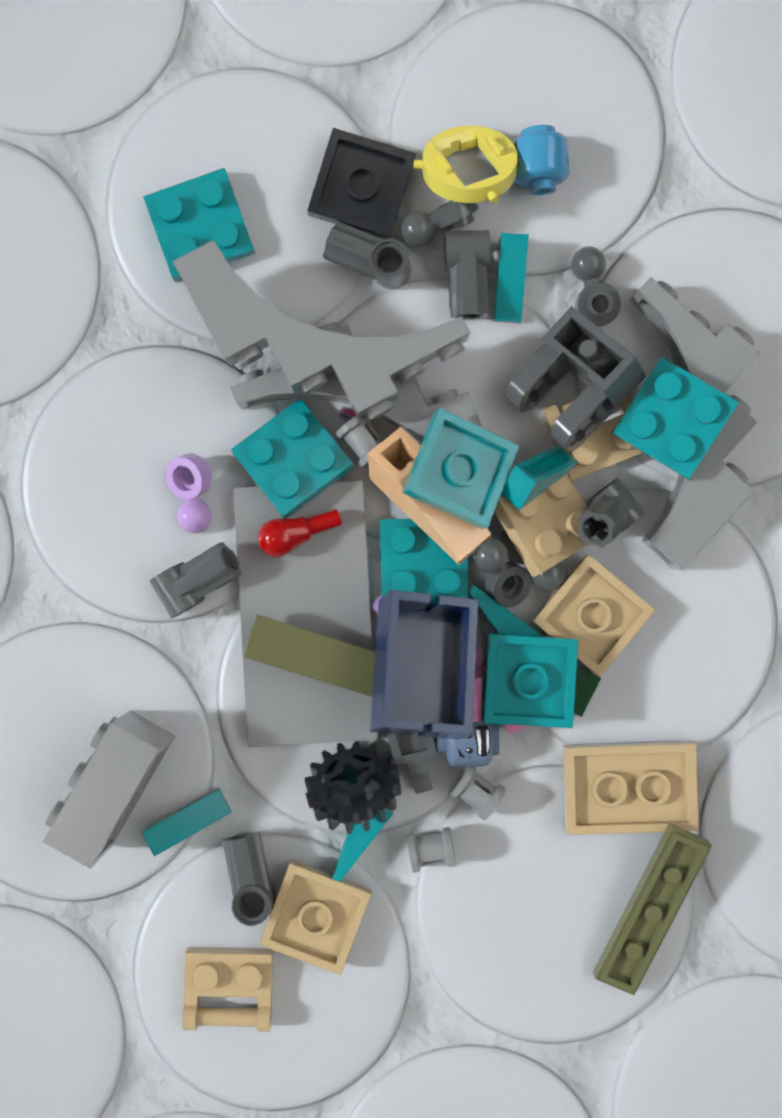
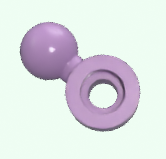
(193, 514)

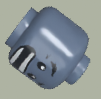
(474, 749)

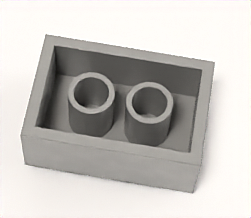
(106, 787)

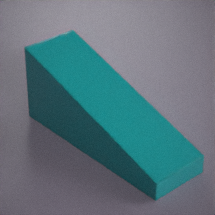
(510, 277)
(536, 475)
(499, 617)
(186, 821)
(356, 844)

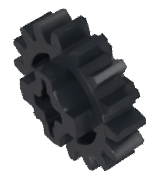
(353, 786)

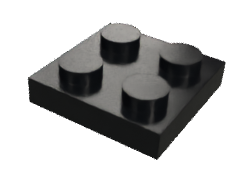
(361, 183)

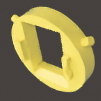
(443, 180)

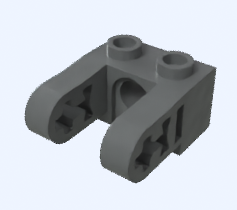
(593, 358)

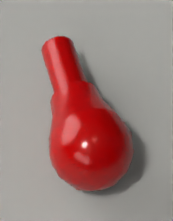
(284, 535)

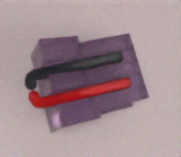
(346, 414)

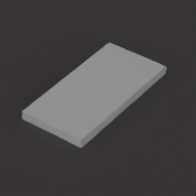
(313, 588)

